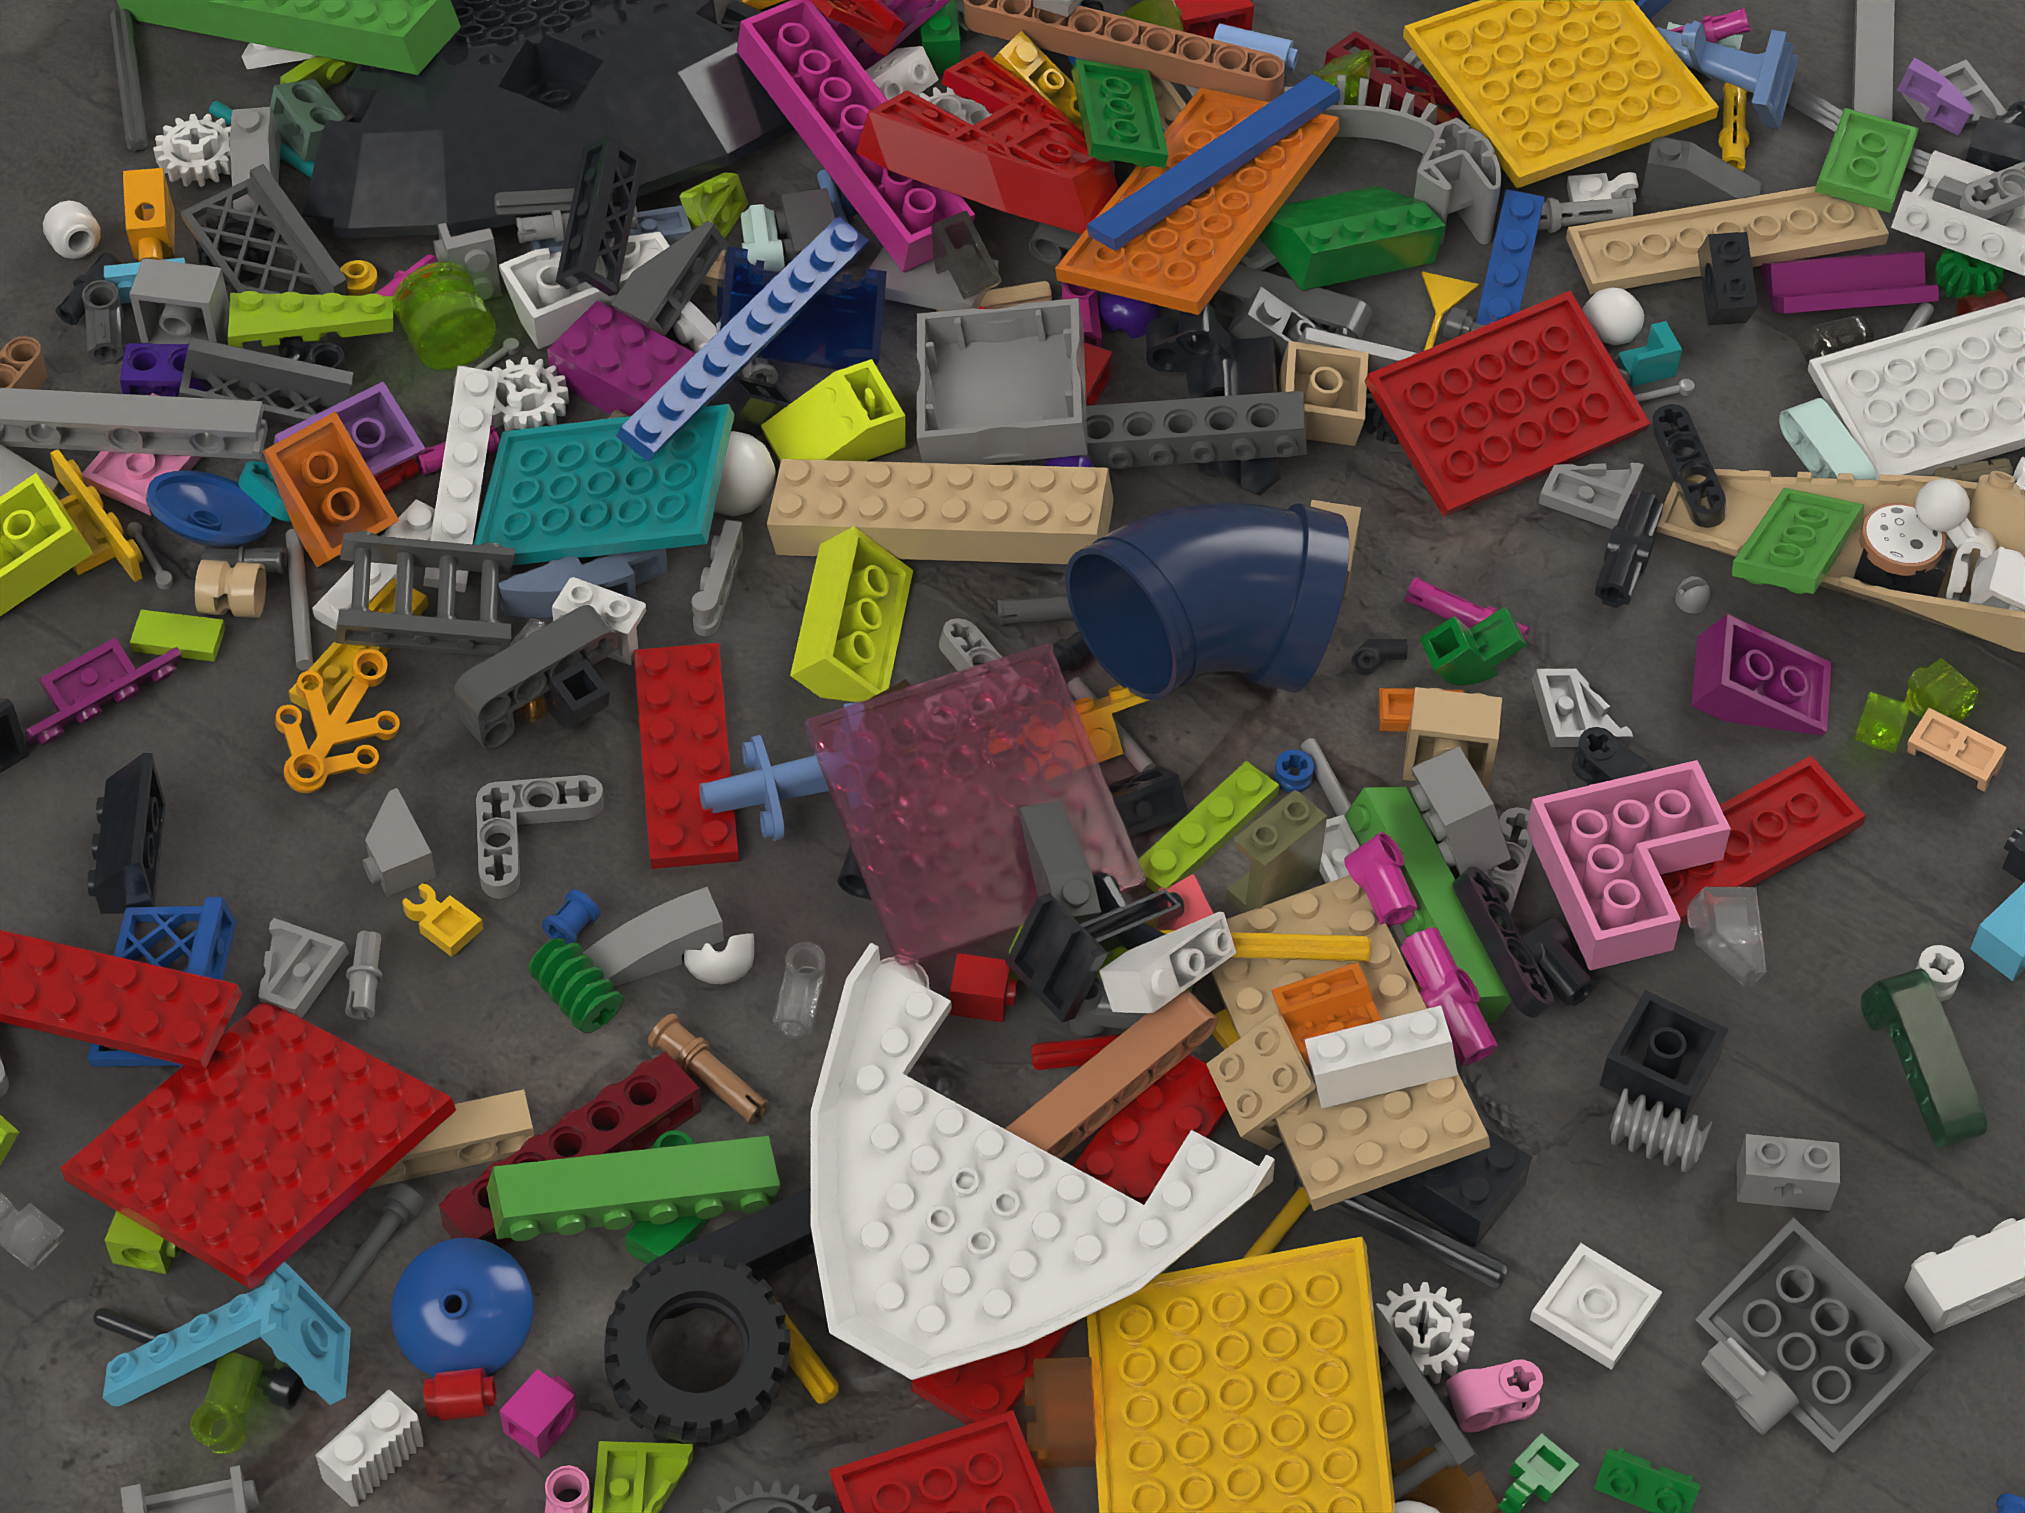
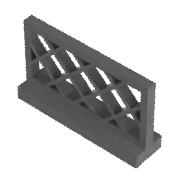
(286, 222)

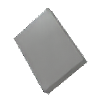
(923, 285)

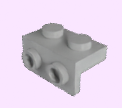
(475, 253)

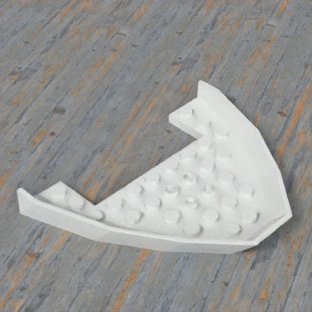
(956, 1234)

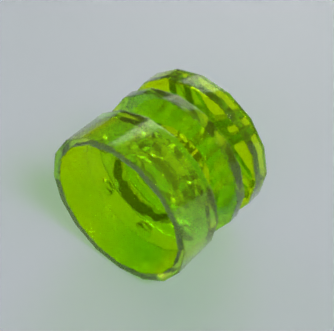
(444, 315)

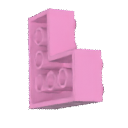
(1610, 847)

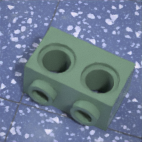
(302, 114)

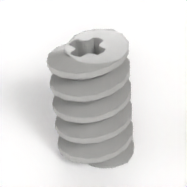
(1658, 1132)

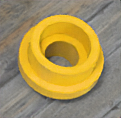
(360, 277)

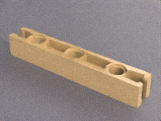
(471, 1136)

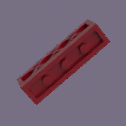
(1406, 76)

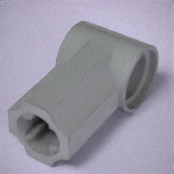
(1757, 1394)

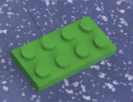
(1797, 541)

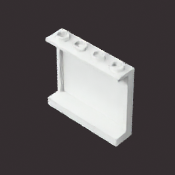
(1958, 229)

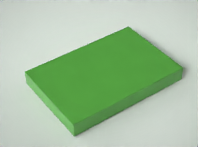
(1866, 160)

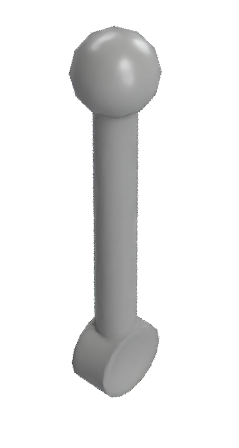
(510, 347)
(1685, 388)
(163, 578)

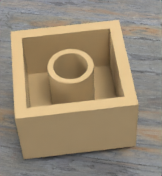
(1331, 389)
(1450, 720)

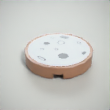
(1900, 540)

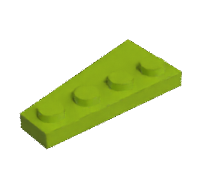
(290, 314)

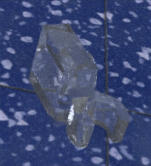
(28, 1233)

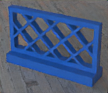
(207, 958)

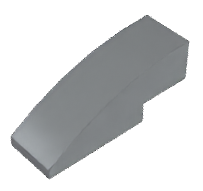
(658, 938)

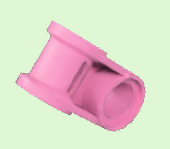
(1493, 1396)

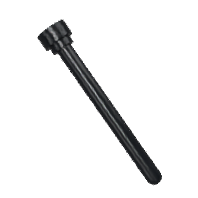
(281, 1386)

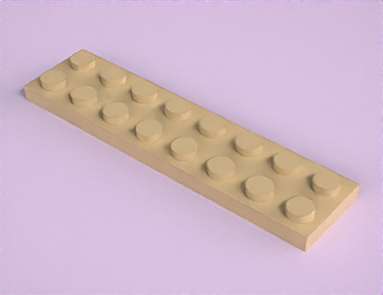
(1666, 243)

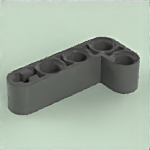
(523, 672)

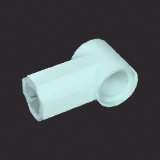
(761, 237)

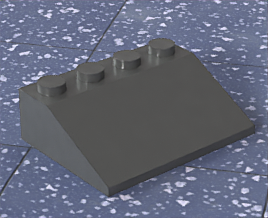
(1820, 1334)

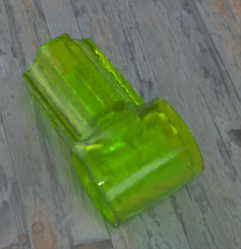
(227, 1398)

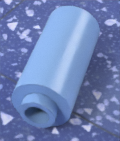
(1267, 43)

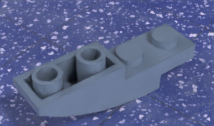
(537, 590)

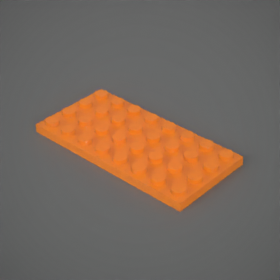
(1199, 244)

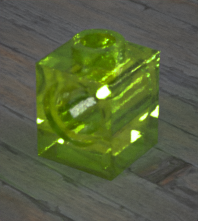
(1941, 690)

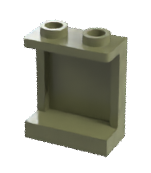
(1283, 853)

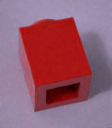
(981, 988)

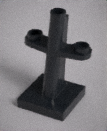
(1063, 957)

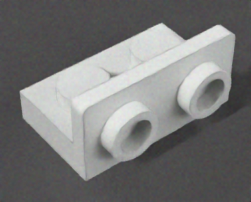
(616, 609)

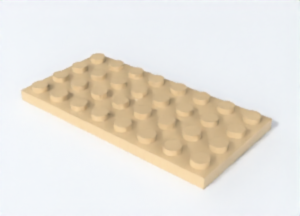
(1370, 1139)

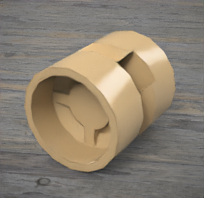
(228, 588)

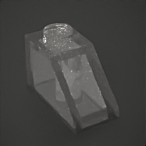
(1730, 930)

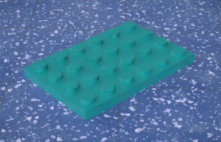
(592, 495)

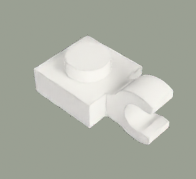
(1598, 187)

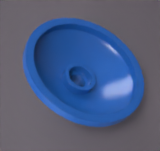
(206, 509)
(493, 1313)

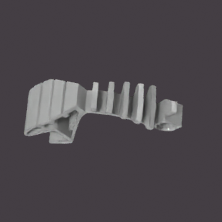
(1456, 163)

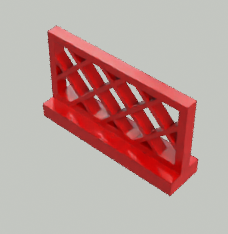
(867, 18)

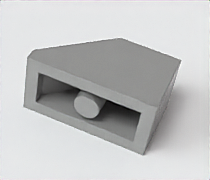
(397, 848)

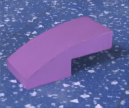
(1946, 103)

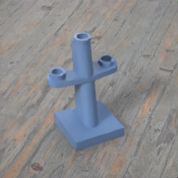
(1764, 74)
(764, 786)

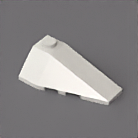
(550, 309)

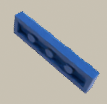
(1510, 256)

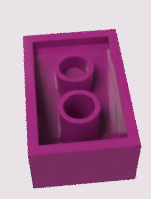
(1760, 679)

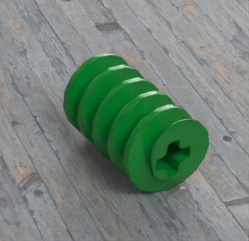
(575, 984)

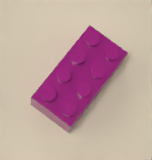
(615, 359)

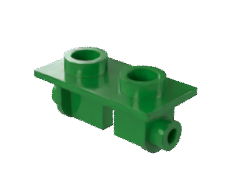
(1636, 1483)

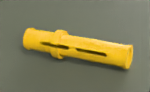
(1734, 152)

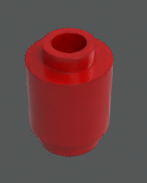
(459, 1394)

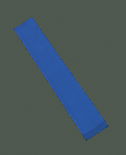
(1213, 162)

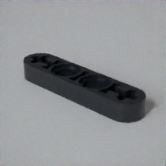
(1692, 464)
(1503, 942)

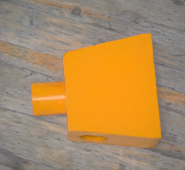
(149, 230)

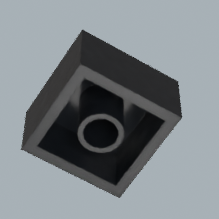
(1663, 1055)

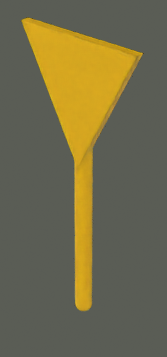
(1444, 295)

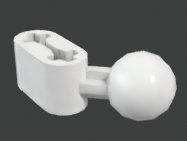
(1944, 508)

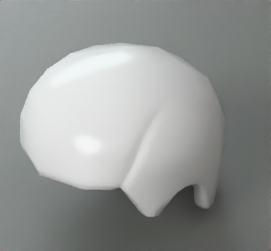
(1614, 315)
(722, 966)

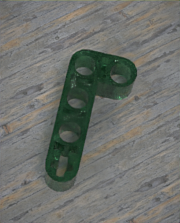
(1928, 1054)

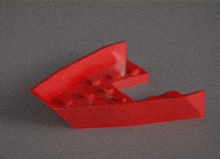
(1016, 160)

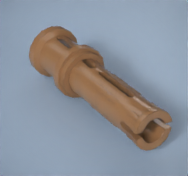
(695, 1057)

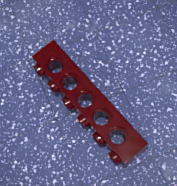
(637, 1127)

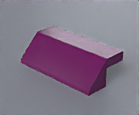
(1847, 282)

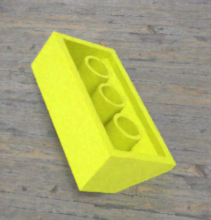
(851, 619)

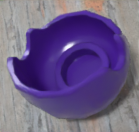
(1126, 314)

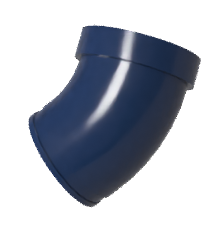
(1212, 595)

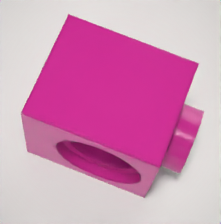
(539, 1412)

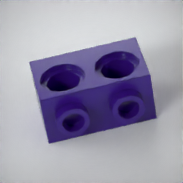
(156, 370)

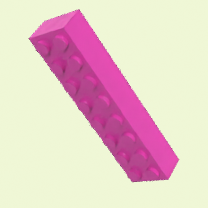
(827, 103)

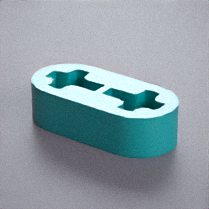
(259, 484)

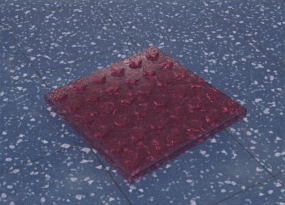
(936, 790)

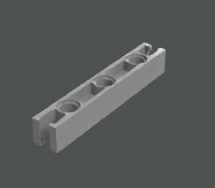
(132, 423)

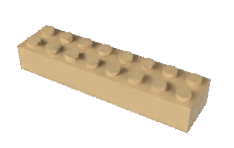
(942, 509)

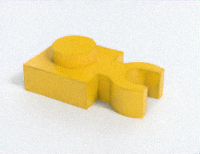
(445, 923)

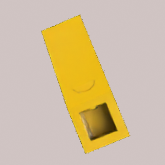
(1041, 75)

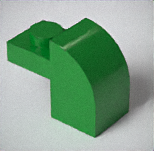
(1471, 654)

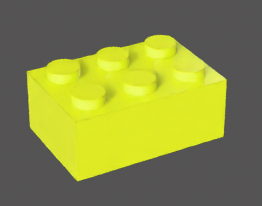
(35, 541)

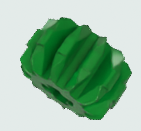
(1966, 275)

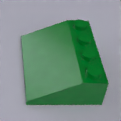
(1352, 236)

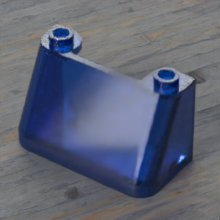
(830, 333)

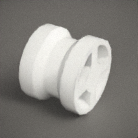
(1948, 961)

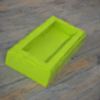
(193, 635)

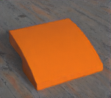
(1326, 1004)

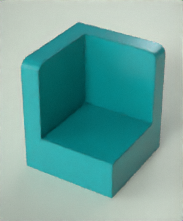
(1654, 361)

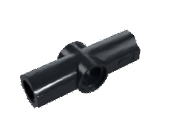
(1629, 549)

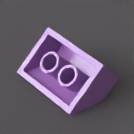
(375, 427)

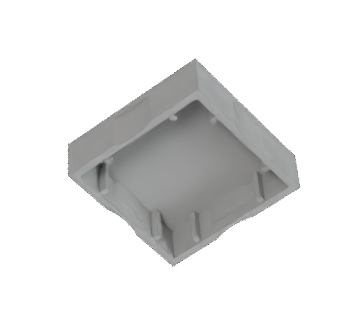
(1002, 384)

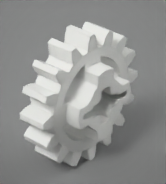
(194, 150)
(525, 395)
(1443, 1327)

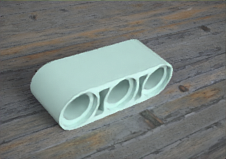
(1824, 442)

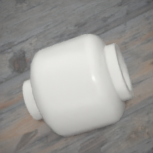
(71, 229)

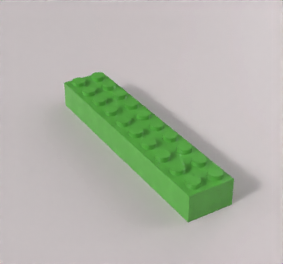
(365, 32)

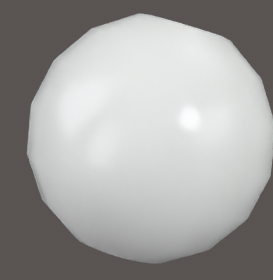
(745, 477)

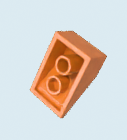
(327, 487)

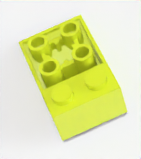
(840, 419)

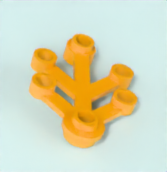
(334, 728)

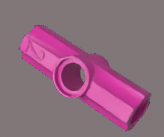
(1454, 991)

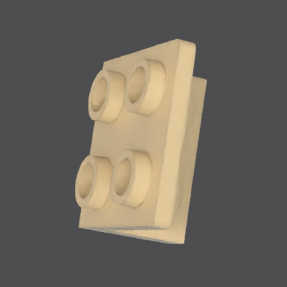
(1261, 1080)

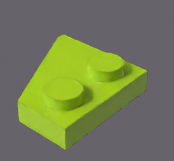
(716, 201)
(638, 1475)

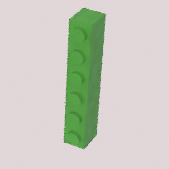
(1431, 885)
(632, 1187)

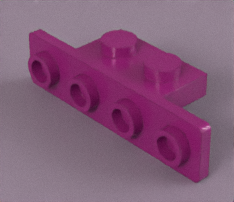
(93, 681)

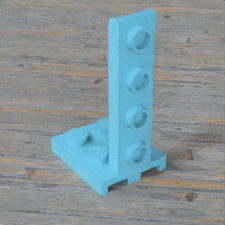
(281, 1312)

